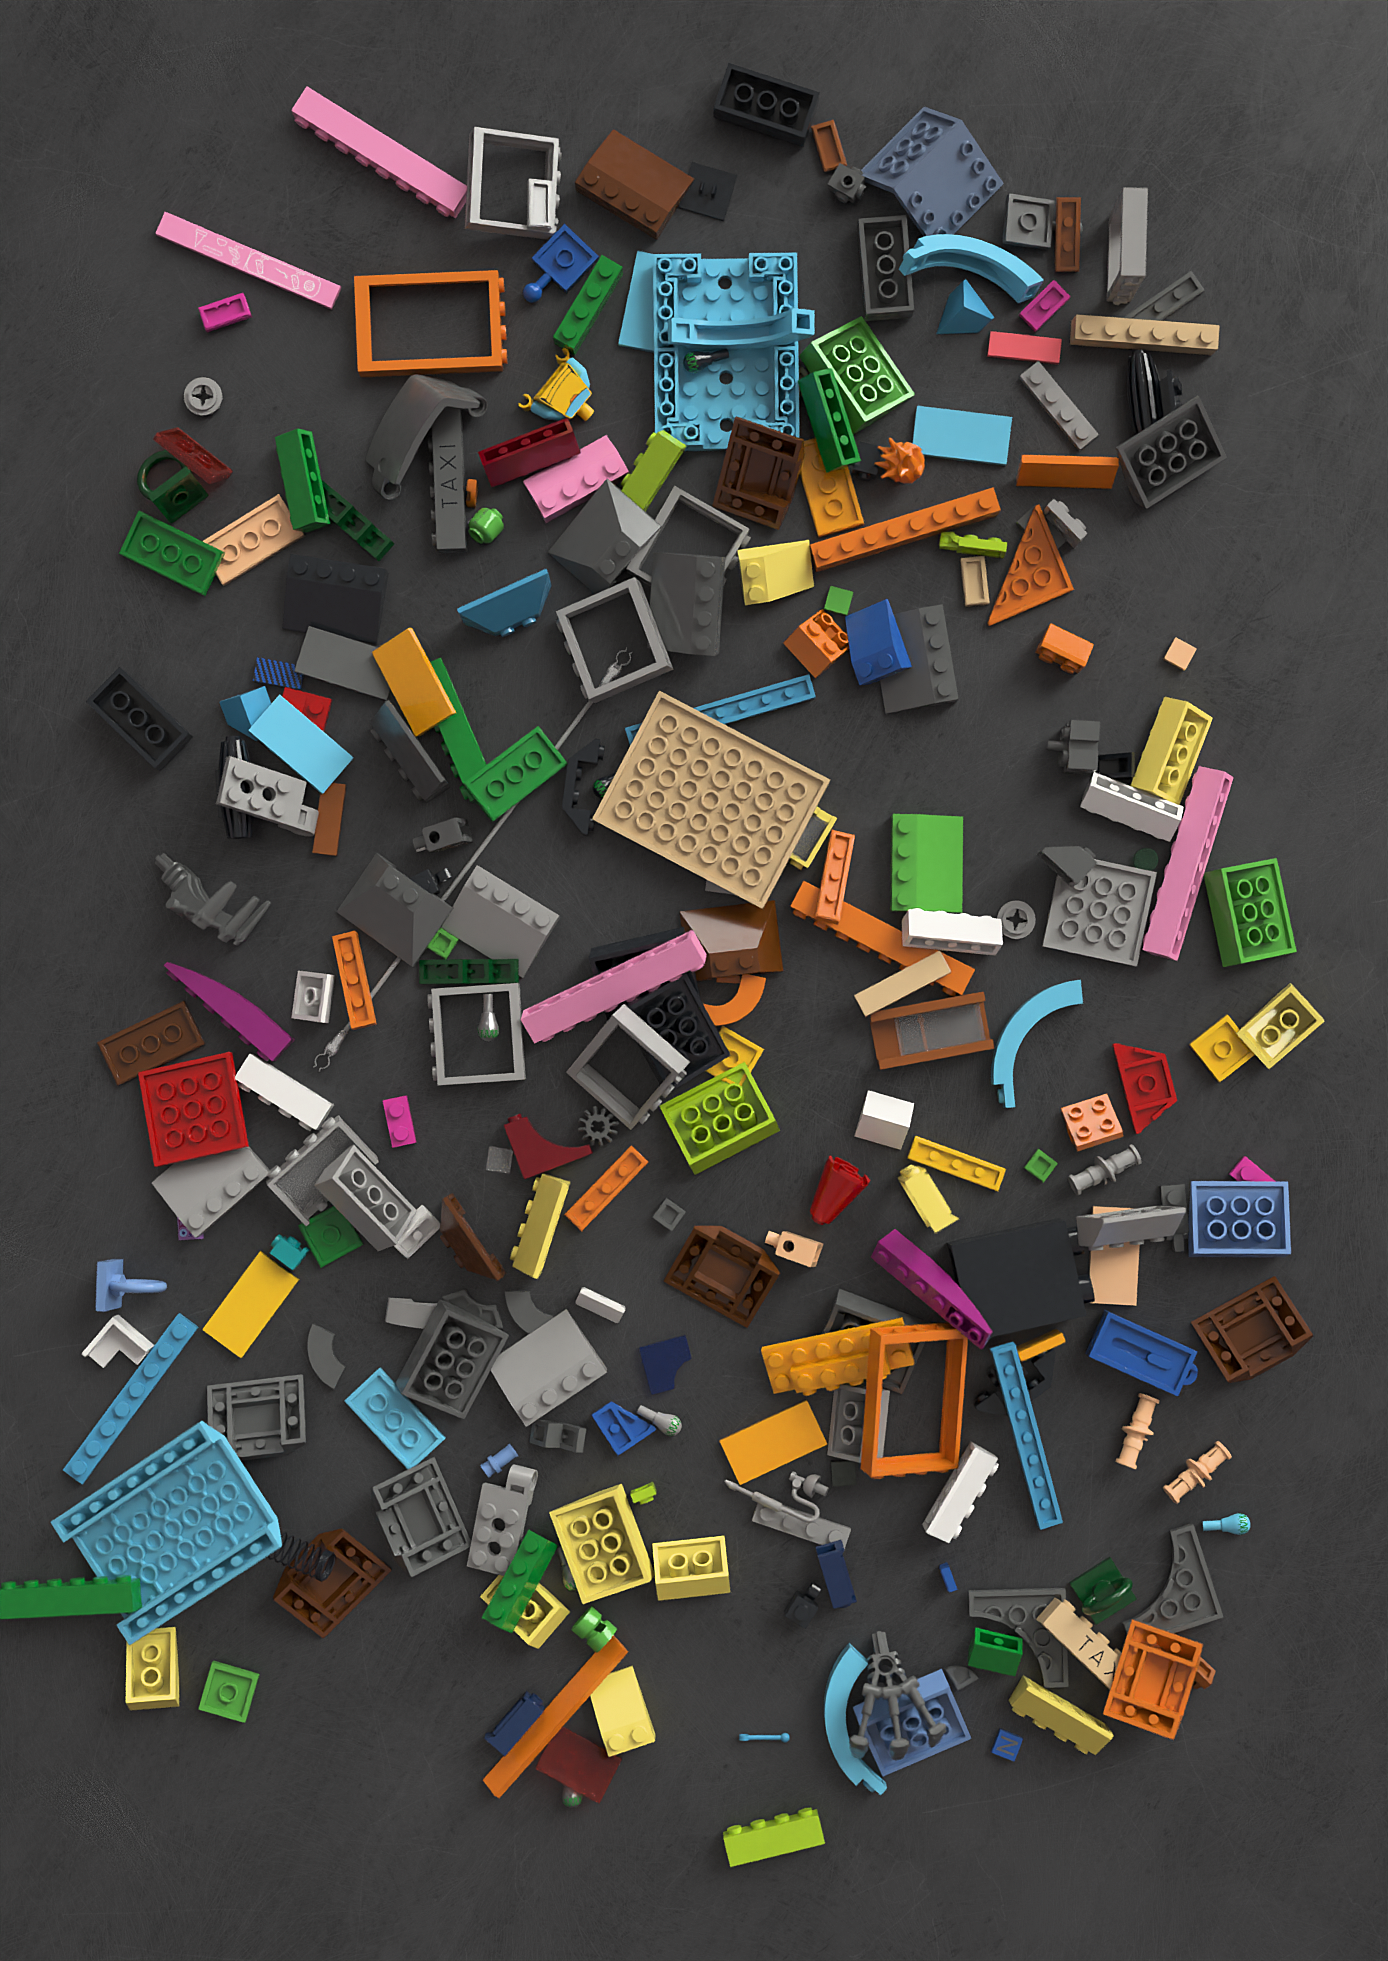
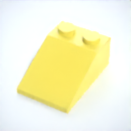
(775, 571)
(1280, 1026)
(540, 1616)
(153, 1671)
(622, 1712)

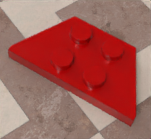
(1145, 1083)

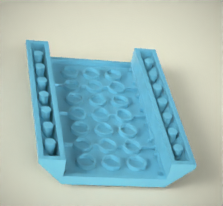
(177, 1523)

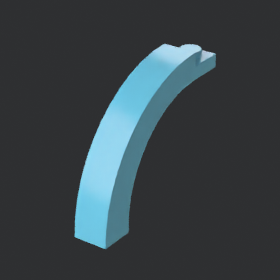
(975, 256)
(742, 334)
(1017, 1027)
(837, 1691)

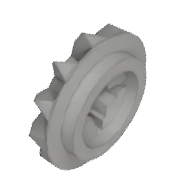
(195, 389)
(1025, 913)

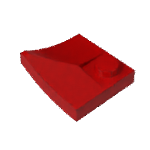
(310, 705)

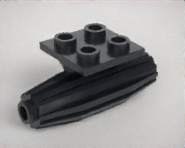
(1147, 395)
(237, 824)

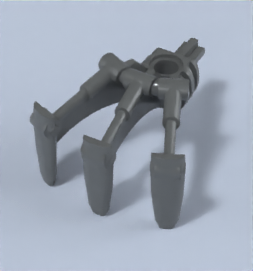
(194, 905)
(882, 1656)

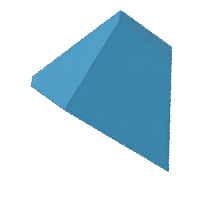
(964, 312)
(245, 709)

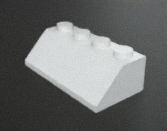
(960, 1492)

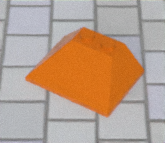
(1153, 1679)

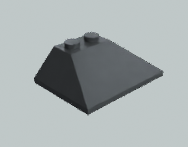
(604, 538)
(394, 910)
(259, 1415)
(418, 1518)

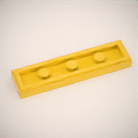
(956, 1163)

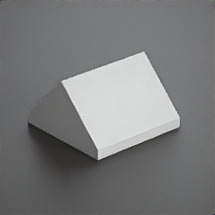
(313, 996)
(884, 1120)

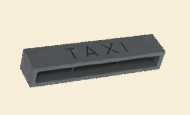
(448, 482)

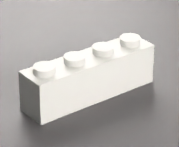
(1131, 807)
(952, 932)
(284, 1092)

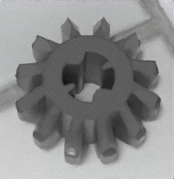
(598, 1135)

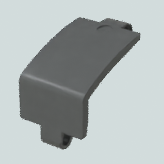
(407, 424)

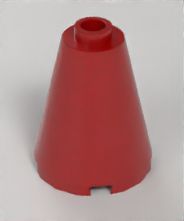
(836, 1189)

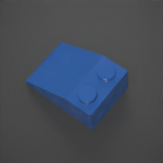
(875, 643)

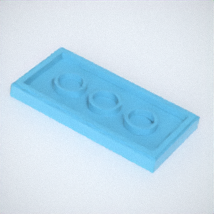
(638, 319)
(962, 435)
(300, 744)
(394, 1419)

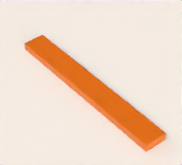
(555, 1716)

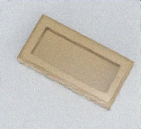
(974, 581)

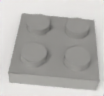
(1071, 529)

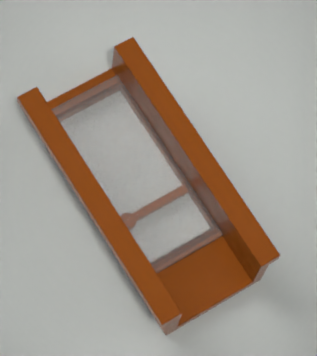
(930, 1030)

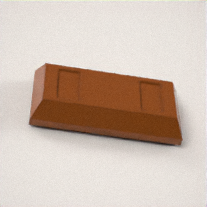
(828, 145)

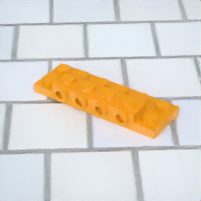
(830, 1359)

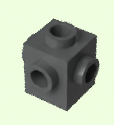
(839, 184)

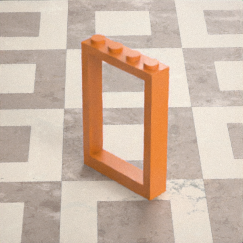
(371, 368)
(952, 1405)

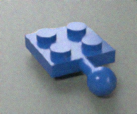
(563, 260)

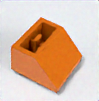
(818, 643)
(1064, 649)

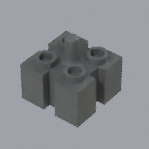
(1078, 747)

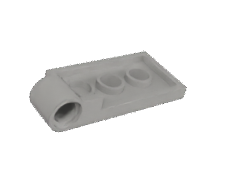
(286, 801)
(510, 1506)

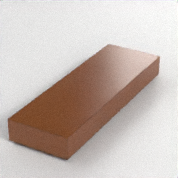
(1067, 234)
(329, 820)

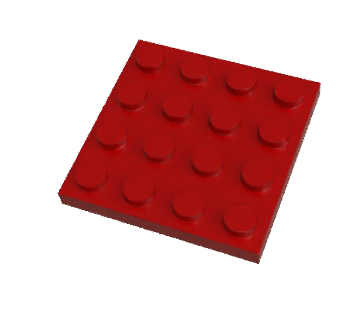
(193, 1109)

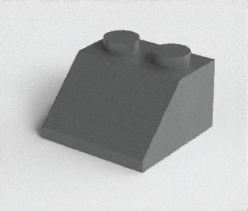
(1069, 862)

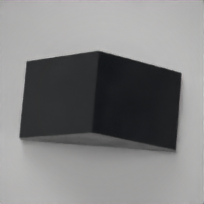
(1117, 766)

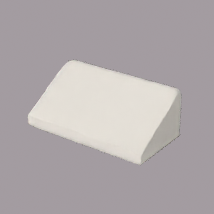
(417, 1232)
(600, 1305)

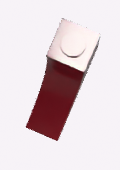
(535, 1152)

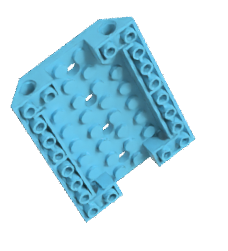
(763, 378)

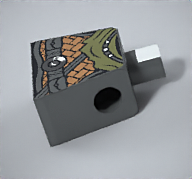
(452, 834)

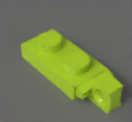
(972, 545)

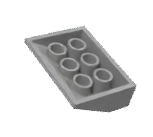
(500, 920)
(210, 1186)
(547, 1367)

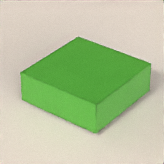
(838, 600)
(443, 943)
(1040, 1165)

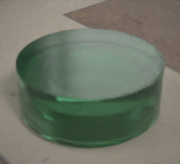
(1145, 859)

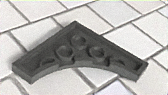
(1189, 1591)
(1019, 1611)

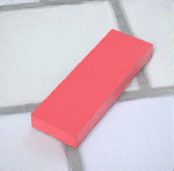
(1024, 347)

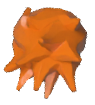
(902, 461)

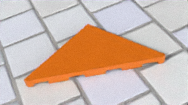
(1034, 574)

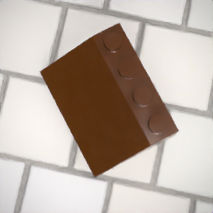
(633, 184)

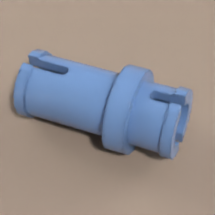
(499, 1460)

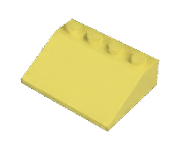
(540, 1225)
(602, 1544)

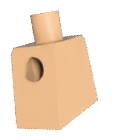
(804, 1252)

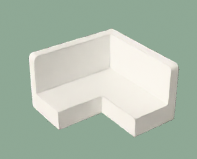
(118, 1336)

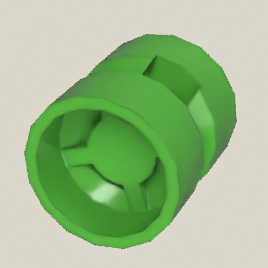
(585, 1628)

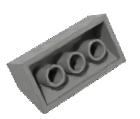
(366, 1198)
(1128, 1226)

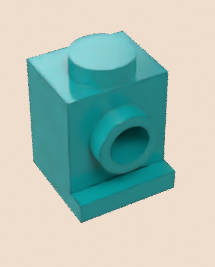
(288, 1251)

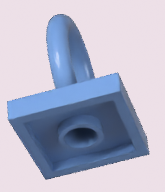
(113, 1285)

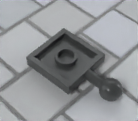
(1029, 221)

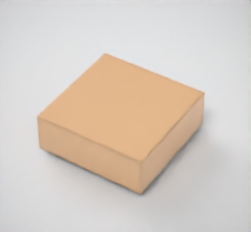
(1179, 654)

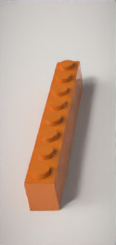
(904, 529)
(879, 937)

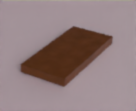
(151, 1043)

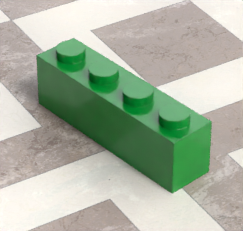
(588, 305)
(829, 420)
(302, 480)
(520, 1581)

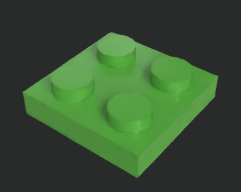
(229, 1691)

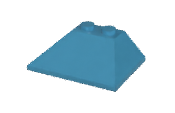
(509, 606)

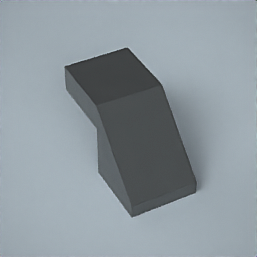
(557, 1435)

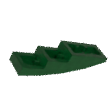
(356, 524)
(469, 971)

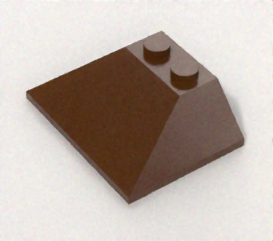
(759, 473)
(736, 939)
(465, 1243)
(723, 1272)
(1253, 1331)
(328, 1602)

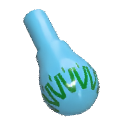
(1235, 1524)

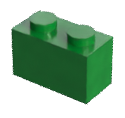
(995, 1652)

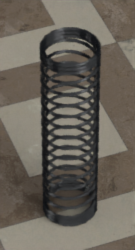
(320, 1561)

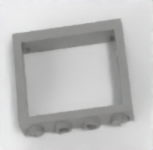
(474, 175)
(1127, 245)
(662, 518)
(650, 627)
(435, 1026)
(605, 1091)

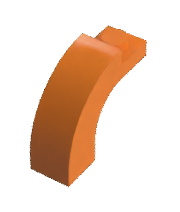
(741, 1005)

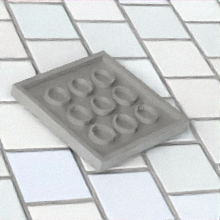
(1101, 913)

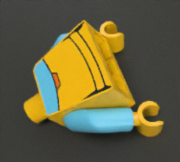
(563, 392)

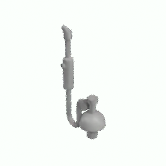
(810, 1486)

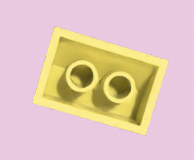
(691, 1568)

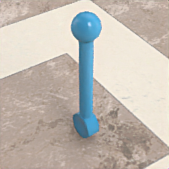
(784, 1737)

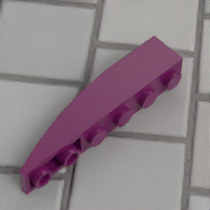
(236, 1012)
(931, 1285)

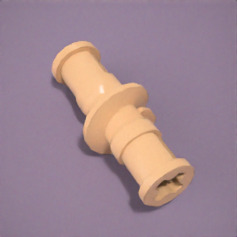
(1137, 1430)
(1196, 1472)

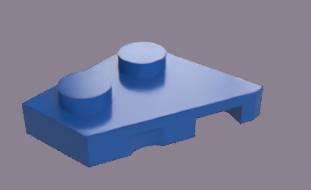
(621, 1427)

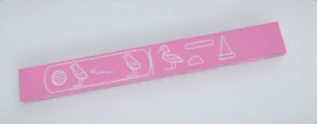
(248, 260)

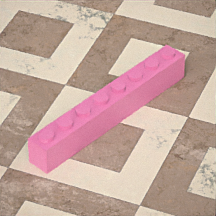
(380, 152)
(1187, 863)
(613, 987)

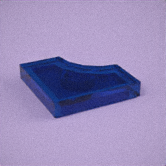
(663, 1360)

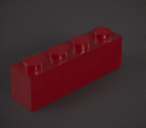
(529, 452)

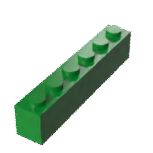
(458, 735)
(70, 1598)

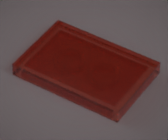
(193, 455)
(578, 1764)

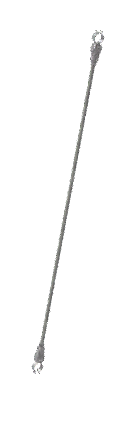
(612, 673)

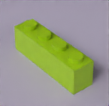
(652, 468)
(773, 1837)

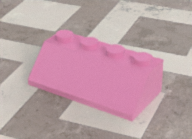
(575, 479)

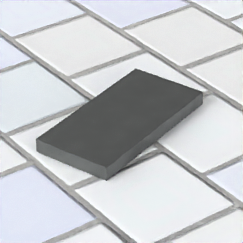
(341, 663)

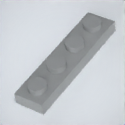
(1058, 406)
(819, 1531)

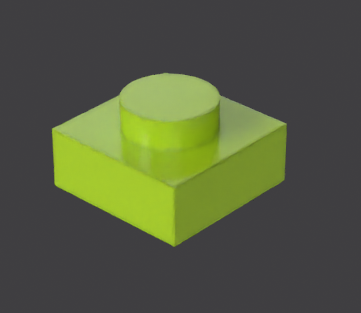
(644, 1493)

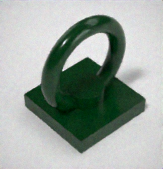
(176, 494)
(1103, 1590)

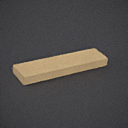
(902, 983)

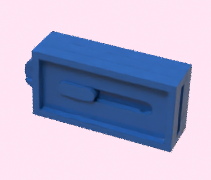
(1142, 1353)

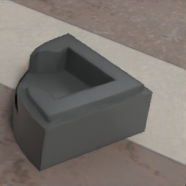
(960, 1676)

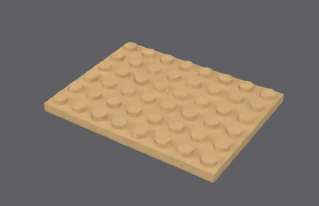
(711, 799)

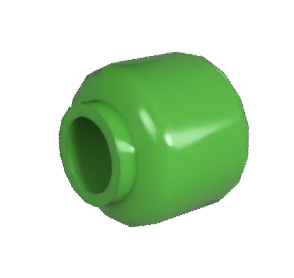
(485, 525)

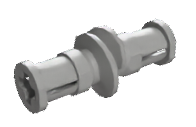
(1104, 1169)

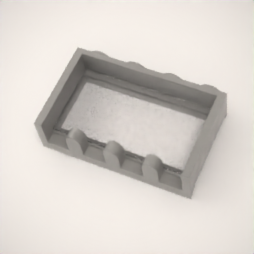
(297, 1176)

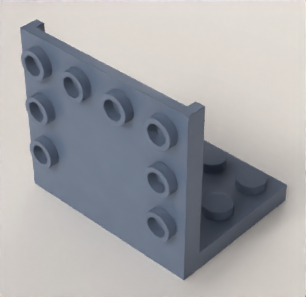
(934, 172)

